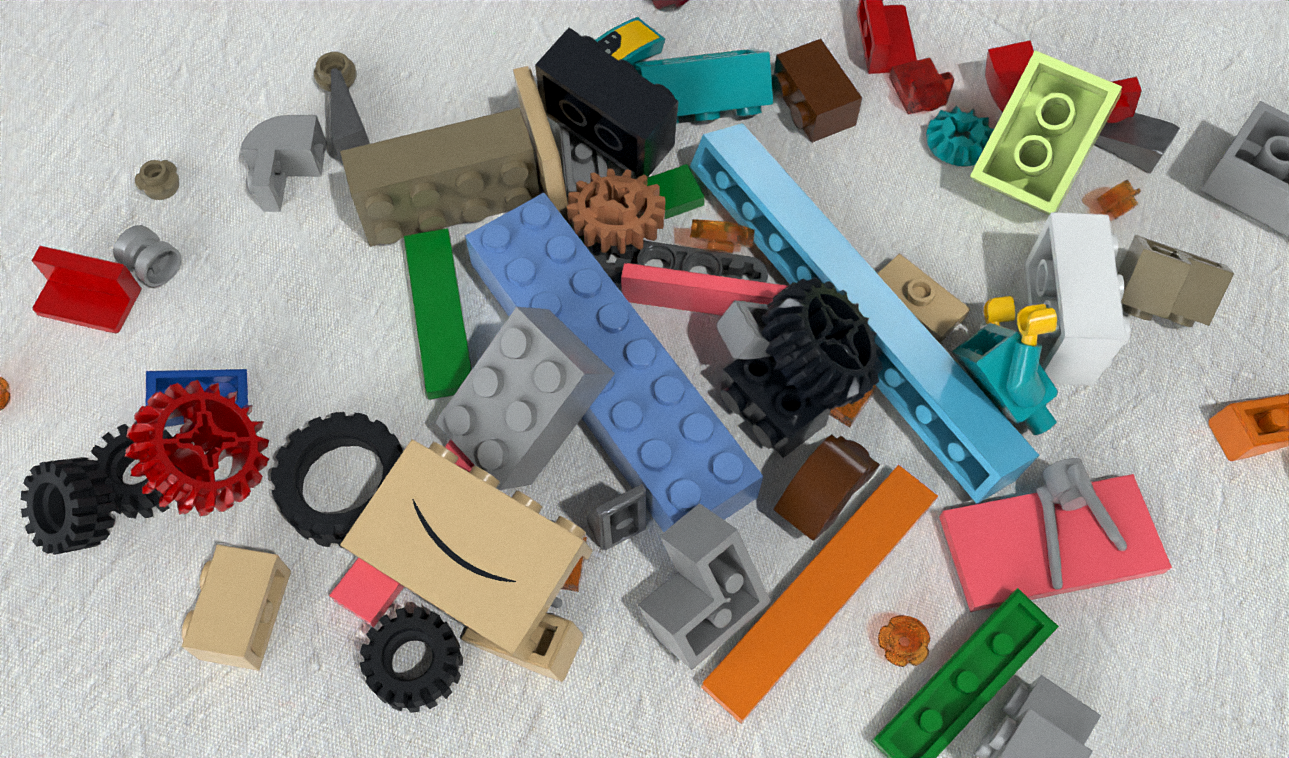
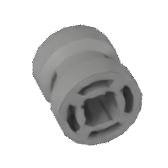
(152, 259)

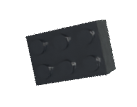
(607, 103)

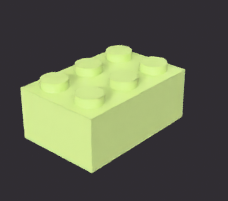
(1046, 133)

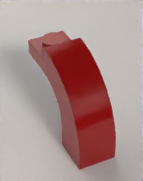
(1008, 63)

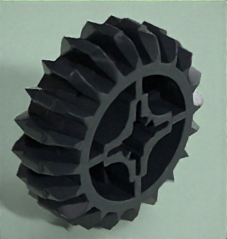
(822, 343)

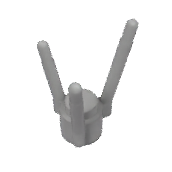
(1072, 489)

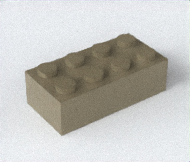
(441, 176)

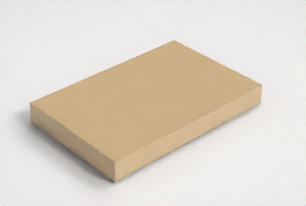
(544, 146)

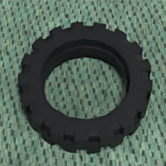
(306, 449)

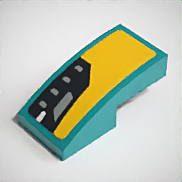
(632, 41)

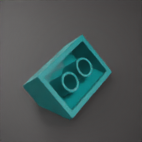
(714, 82)

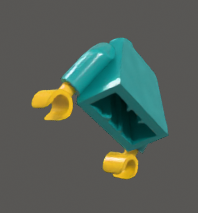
(1009, 364)

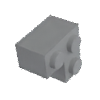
(710, 593)
(1040, 724)

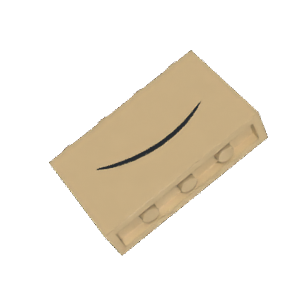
(467, 545)

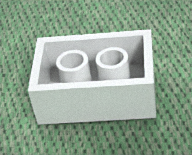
(1078, 278)

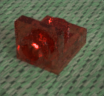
(921, 85)

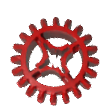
(215, 428)

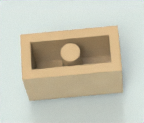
(236, 607)

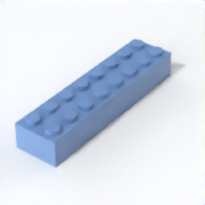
(649, 410)

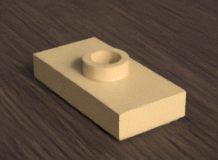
(924, 297)

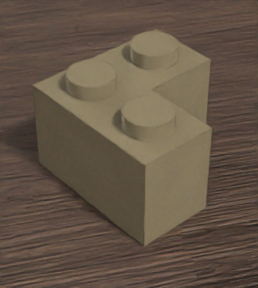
(1171, 283)

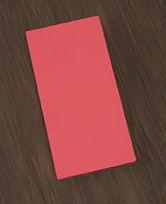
(1005, 545)

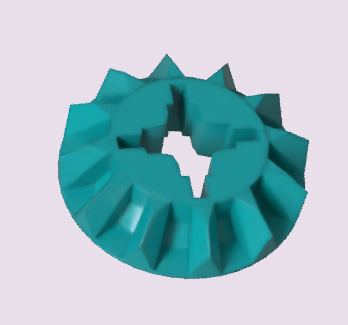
(958, 150)

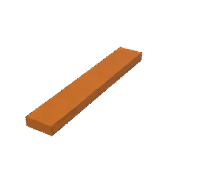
(818, 594)

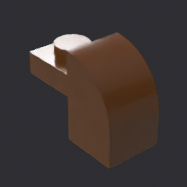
(825, 485)

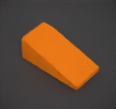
(1252, 427)

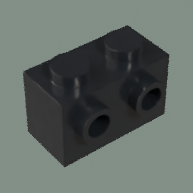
(769, 405)

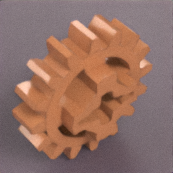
(612, 210)

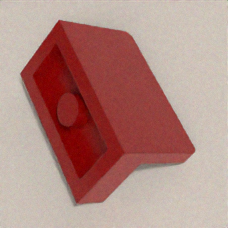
(884, 35)
(84, 290)

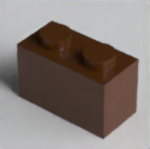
(816, 90)

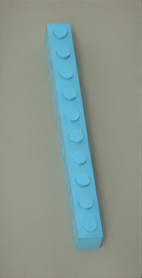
(917, 372)

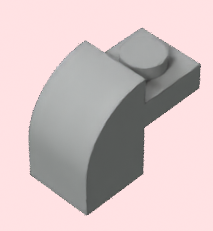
(282, 149)

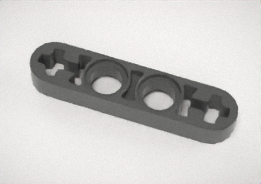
(681, 259)

